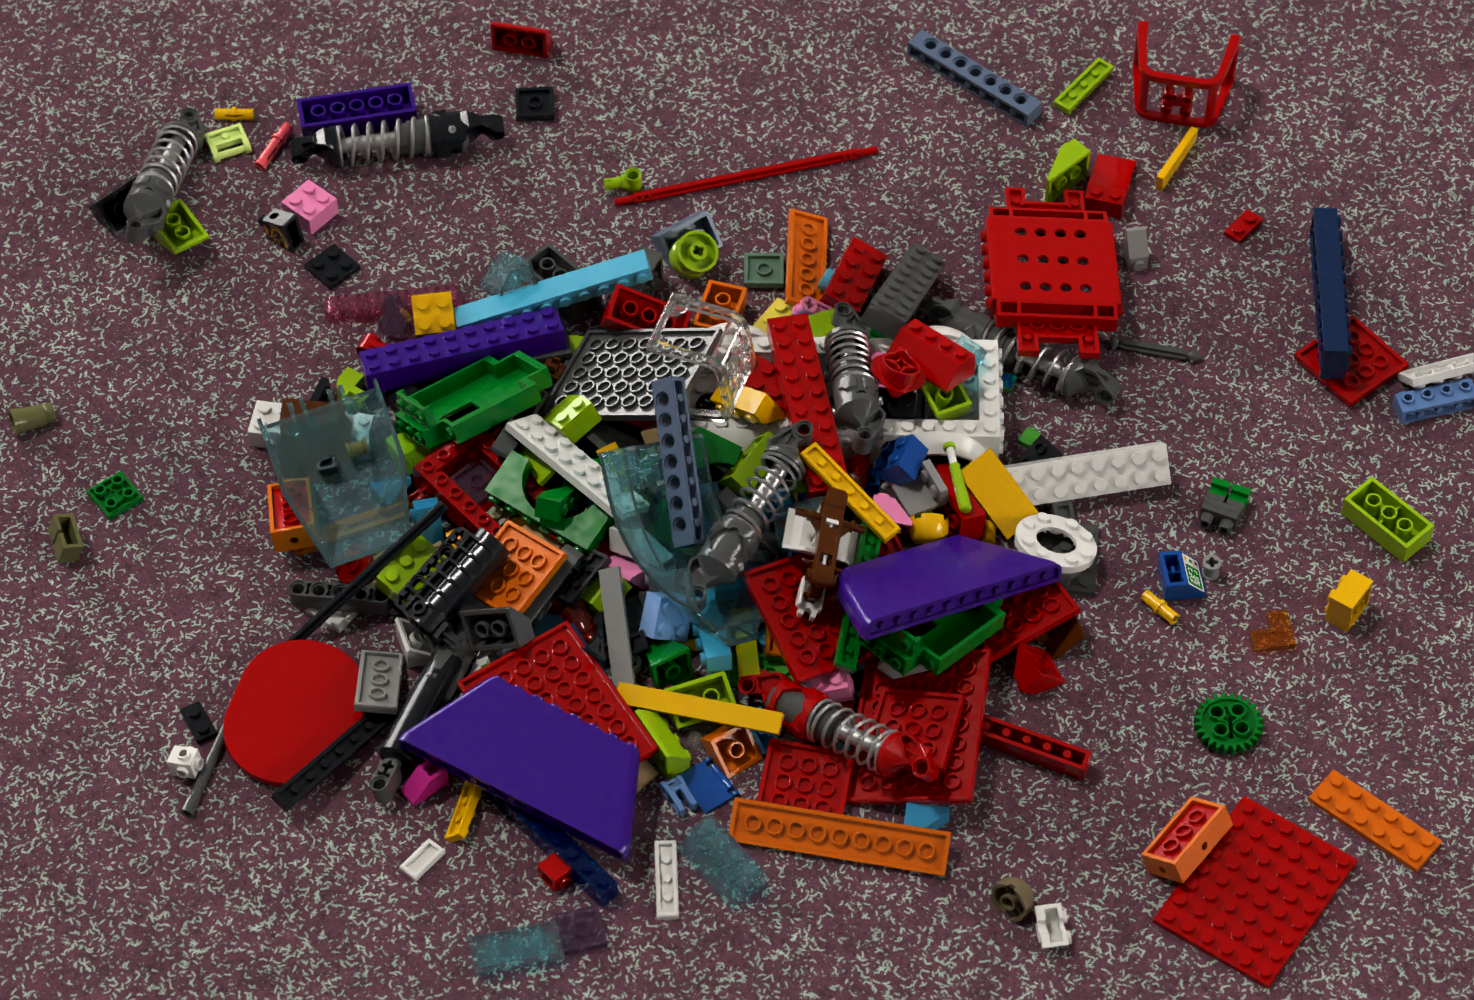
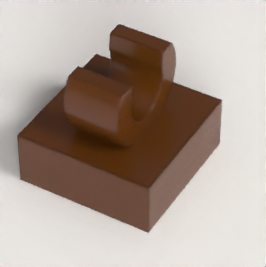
(555, 368)

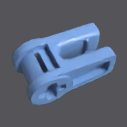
(677, 787)

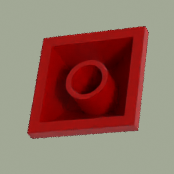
(1035, 670)

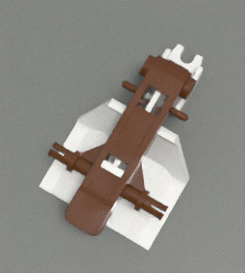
(826, 538)

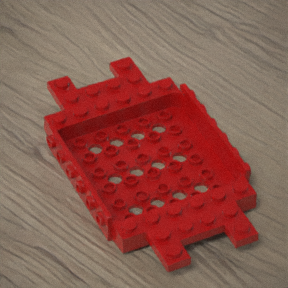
(1054, 313)

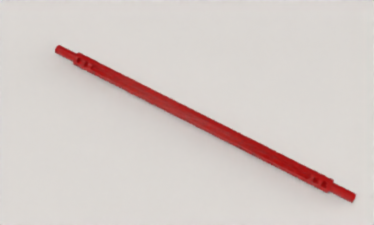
(746, 175)

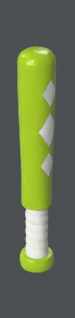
(958, 482)

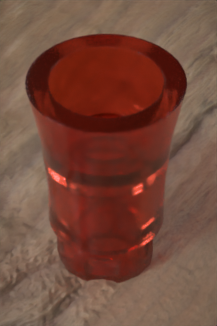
(581, 618)

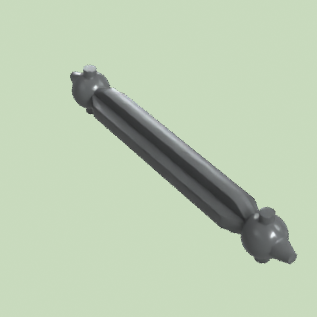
(1153, 349)

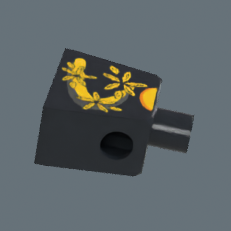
(282, 229)

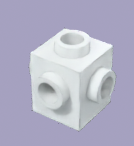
(185, 762)

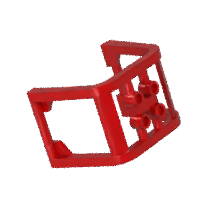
(1143, 75)

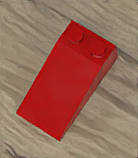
(1109, 185)

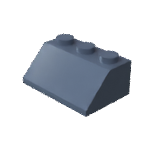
(698, 221)

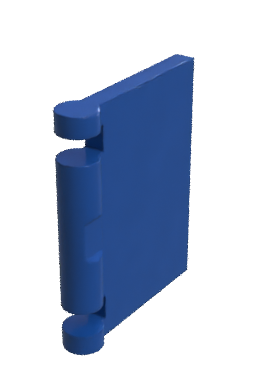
(709, 785)

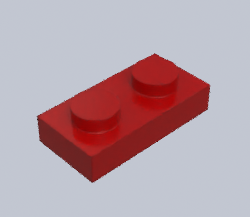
(1243, 226)

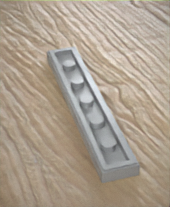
(616, 626)

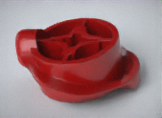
(898, 372)

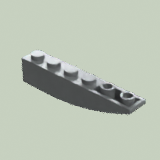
(505, 441)

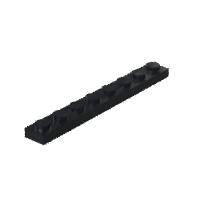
(331, 758)

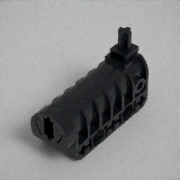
(451, 584)

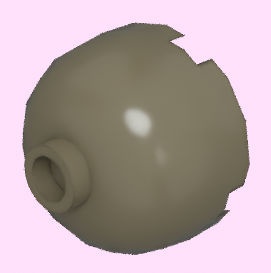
(1012, 894)

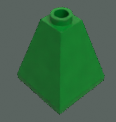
(668, 663)

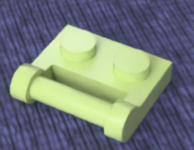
(225, 138)

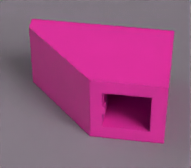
(424, 782)

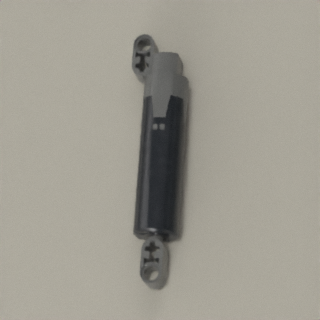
(430, 693)

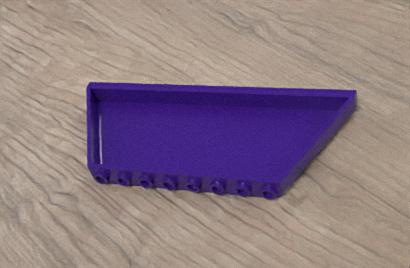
(935, 583)
(536, 761)

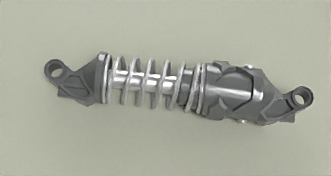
(736, 537)

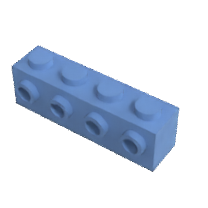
(1434, 400)

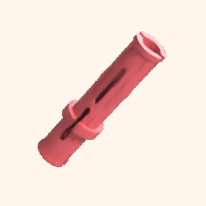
(277, 140)

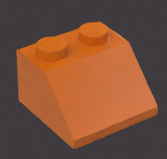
(731, 749)

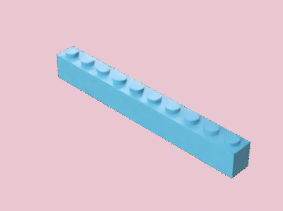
(559, 290)

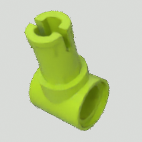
(629, 181)

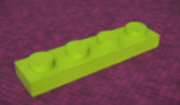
(1083, 86)

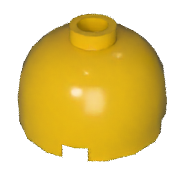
(928, 528)

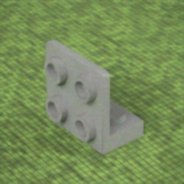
(924, 493)

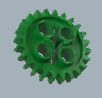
(1247, 722)

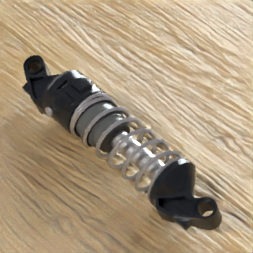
(436, 135)

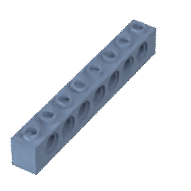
(974, 78)
(678, 462)

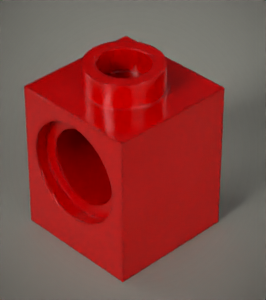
(554, 872)

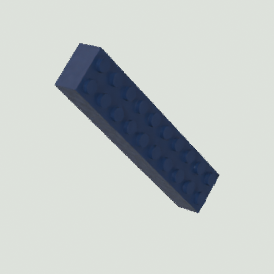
(1330, 294)

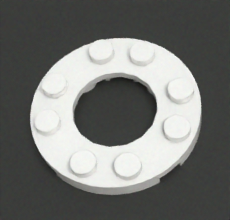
(1071, 562)

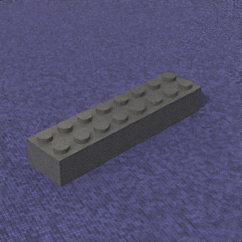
(903, 291)

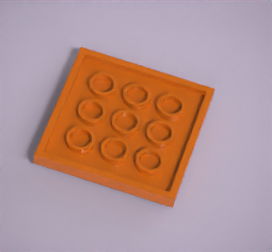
(524, 572)

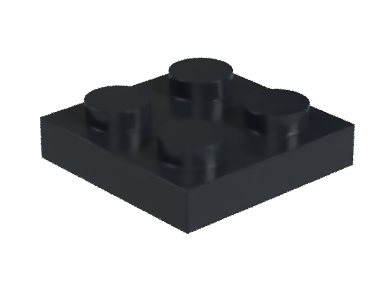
(534, 103)
(332, 266)

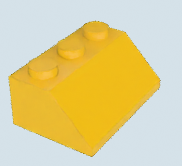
(753, 406)

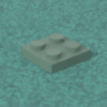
(764, 270)

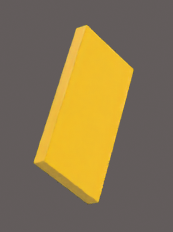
(997, 492)

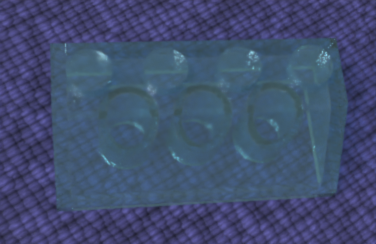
(508, 274)
(722, 862)
(515, 947)

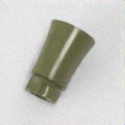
(31, 417)

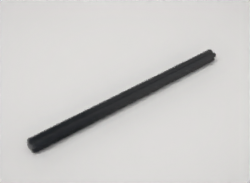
(370, 572)

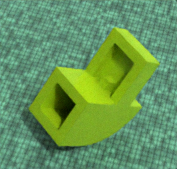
(352, 382)

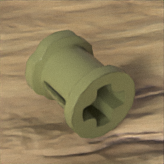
(357, 448)

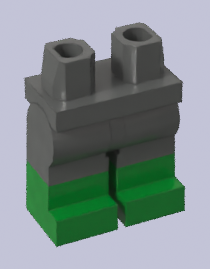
(1222, 512)

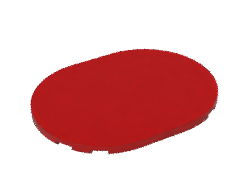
(290, 708)

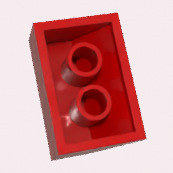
(521, 39)

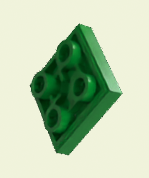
(115, 495)

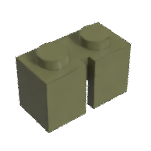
(65, 537)

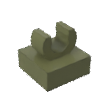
(499, 514)

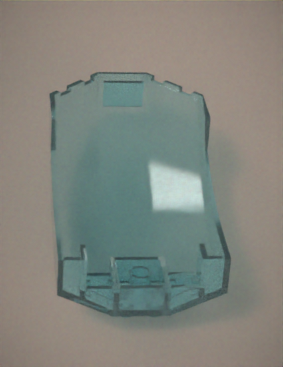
(641, 515)

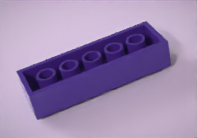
(357, 107)

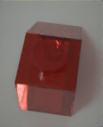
(858, 468)

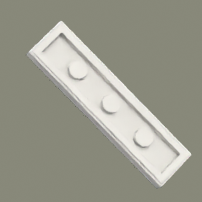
(666, 880)

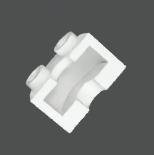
(1050, 926)

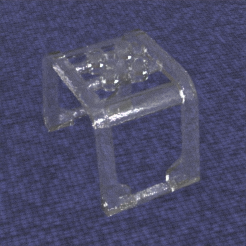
(729, 376)

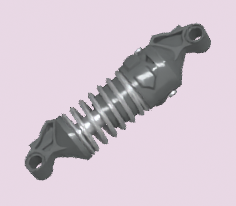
(852, 382)

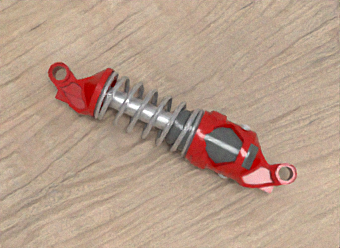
(816, 719)

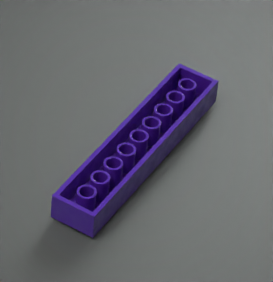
(453, 350)

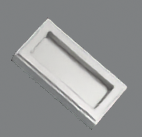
(422, 860)

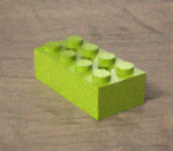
(1387, 519)

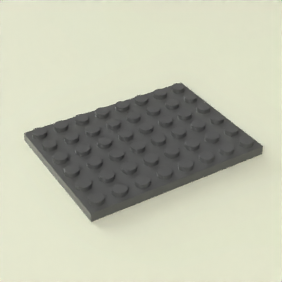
(617, 370)

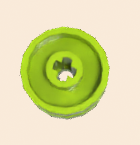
(693, 254)

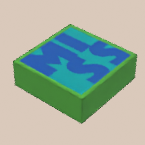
(1009, 381)

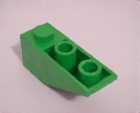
(557, 502)

